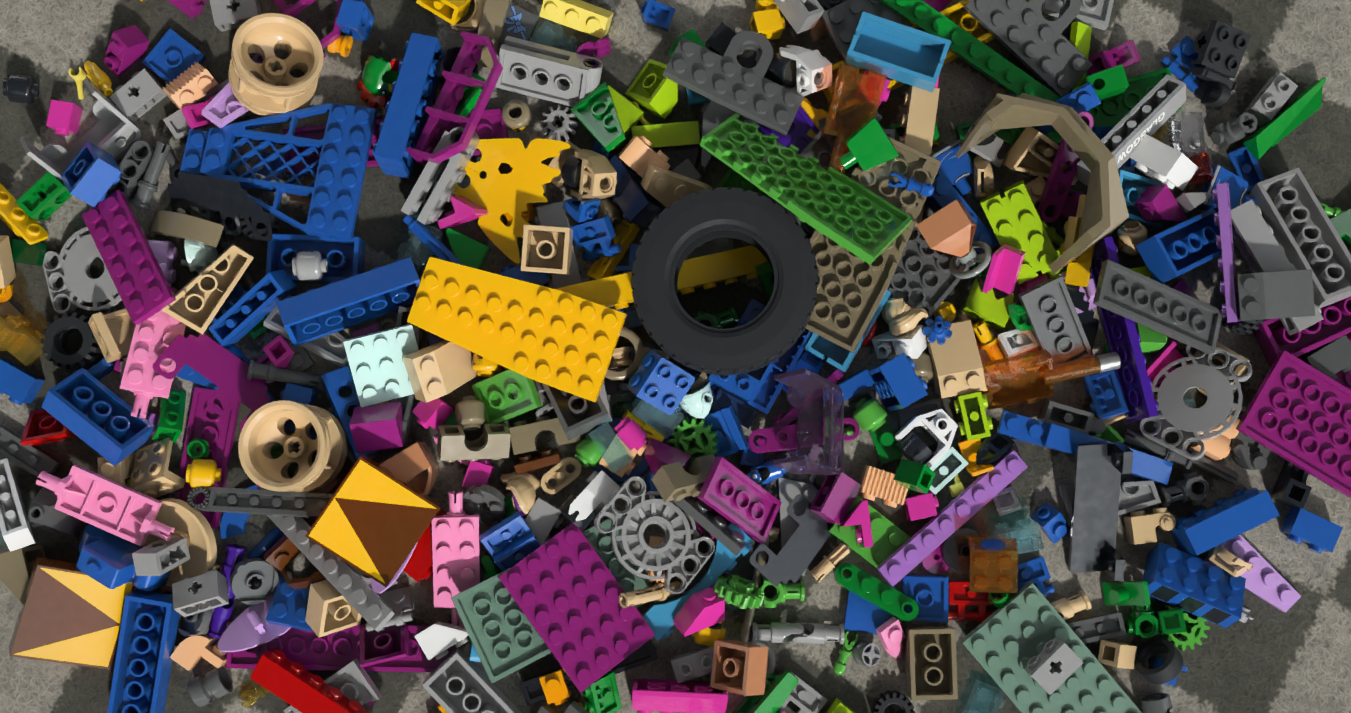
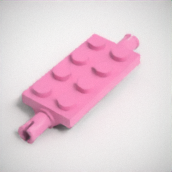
(147, 344)
(107, 504)
(455, 554)

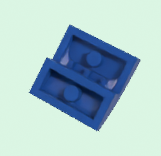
(510, 541)
(863, 615)

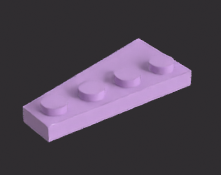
(224, 106)
(1262, 577)

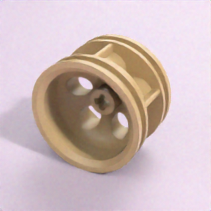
(278, 89)
(267, 427)

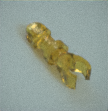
(253, 695)

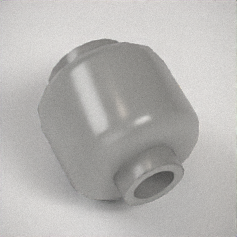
(309, 266)

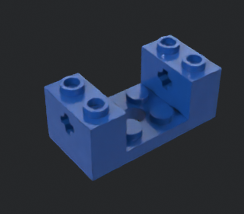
(742, 384)

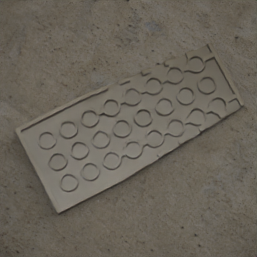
(852, 288)

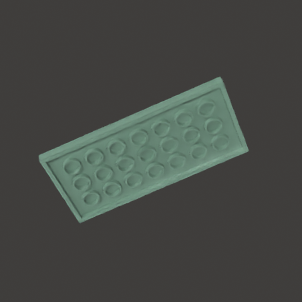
(501, 630)
(1020, 632)

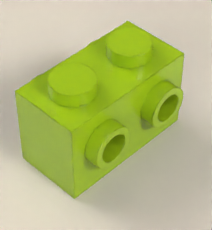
(974, 419)

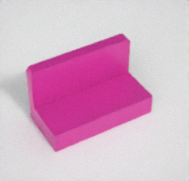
(1004, 269)
(1161, 359)

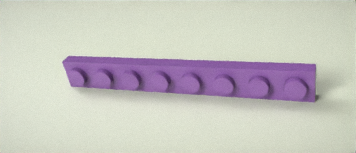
(951, 518)

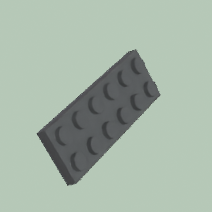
(1158, 306)

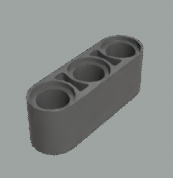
(132, 160)

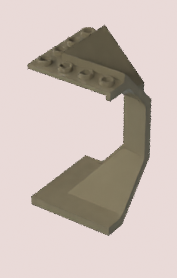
(1105, 200)

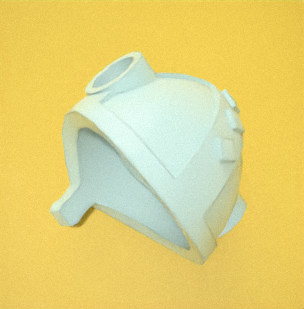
(198, 255)
(698, 402)

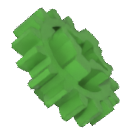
(704, 445)
(739, 592)
(1195, 630)

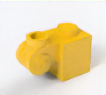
(767, 20)

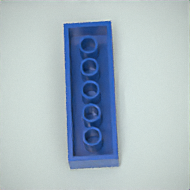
(406, 110)
(349, 301)
(144, 653)

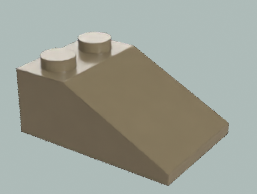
(17, 569)

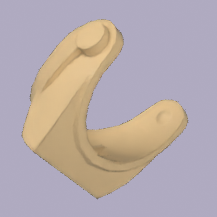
(474, 21)
(983, 165)
(1229, 558)

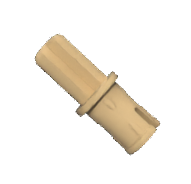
(829, 562)

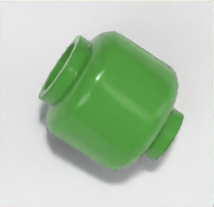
(869, 414)
(587, 453)

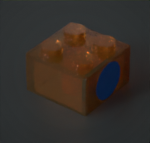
(993, 565)

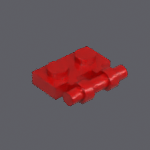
(960, 596)

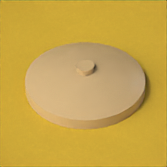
(199, 534)

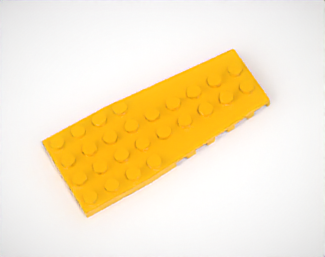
(519, 325)

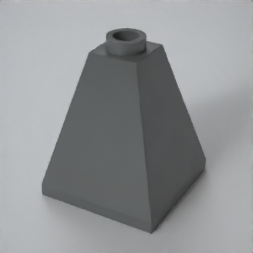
(45, 517)

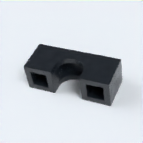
(719, 42)
(1291, 486)

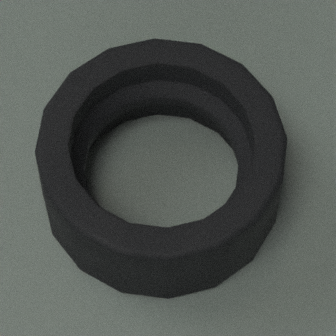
(1168, 670)

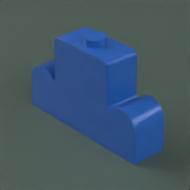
(110, 561)

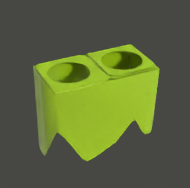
(986, 307)

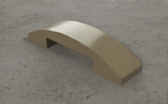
(492, 26)
(186, 227)

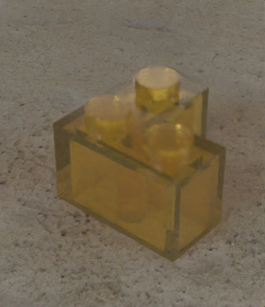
(20, 339)

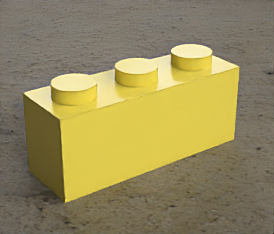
(578, 15)

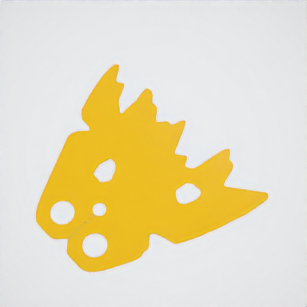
(510, 191)

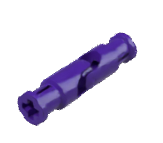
(223, 613)

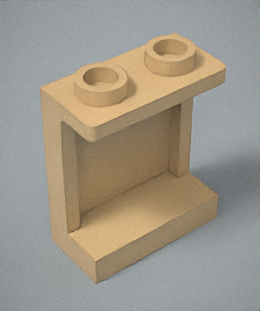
(113, 333)

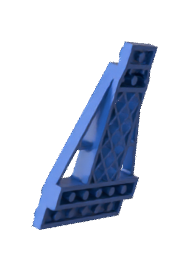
(339, 169)

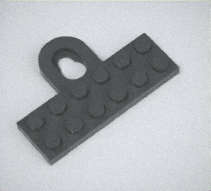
(1034, 39)
(733, 85)

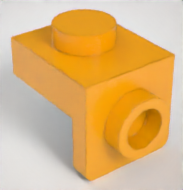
(555, 687)

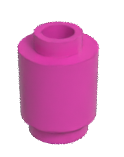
(631, 434)

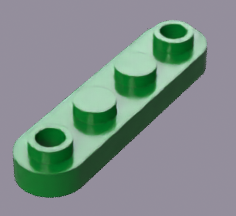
(876, 592)

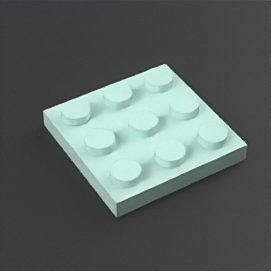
(379, 364)

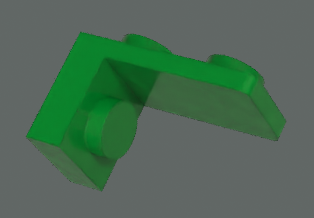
(170, 416)

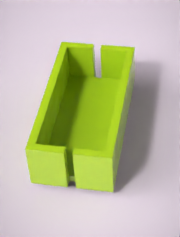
(1020, 226)

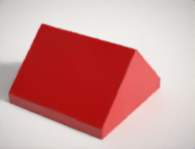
(44, 429)

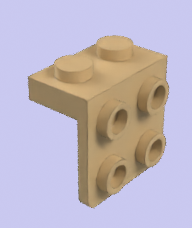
(151, 470)

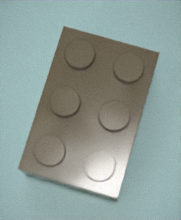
(931, 662)

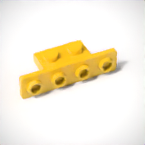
(18, 220)
(1080, 268)

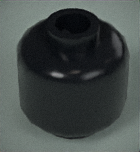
(20, 88)

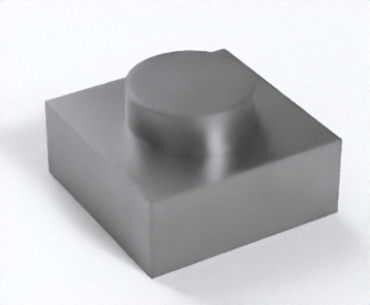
(1006, 501)

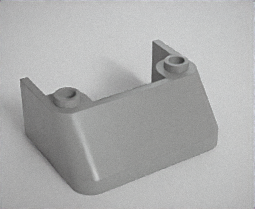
(111, 133)

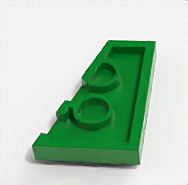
(600, 117)

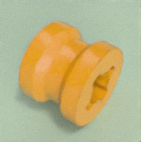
(341, 45)

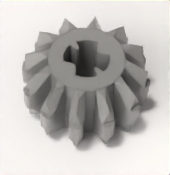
(549, 123)

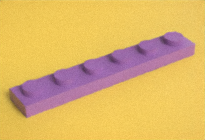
(1225, 242)

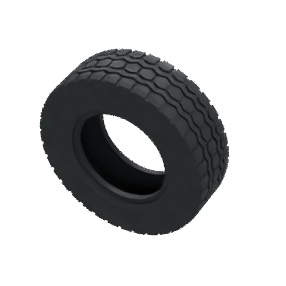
(714, 216)

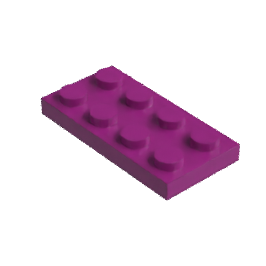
(739, 499)

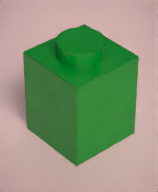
(914, 476)

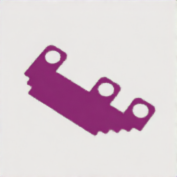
(218, 367)

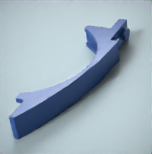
(1065, 440)

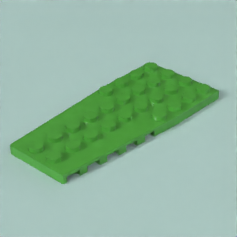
(817, 196)

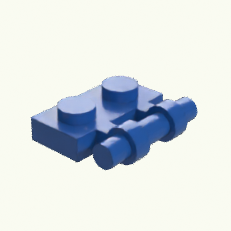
(1184, 55)
(596, 231)
(1036, 572)

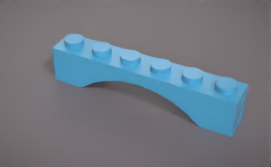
(662, 613)

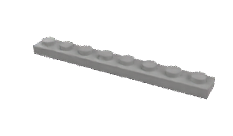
(337, 572)

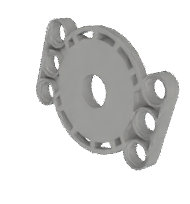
(77, 281)
(1189, 421)
(677, 536)

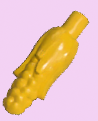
(98, 77)

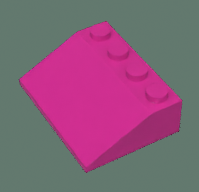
(672, 697)

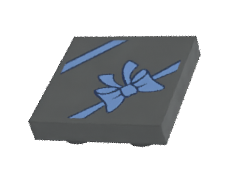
(519, 24)

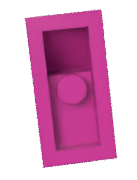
(463, 212)
(860, 516)

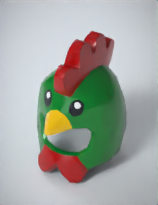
(378, 80)

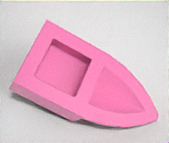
(892, 637)

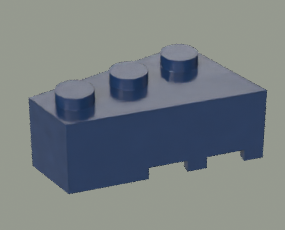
(631, 197)

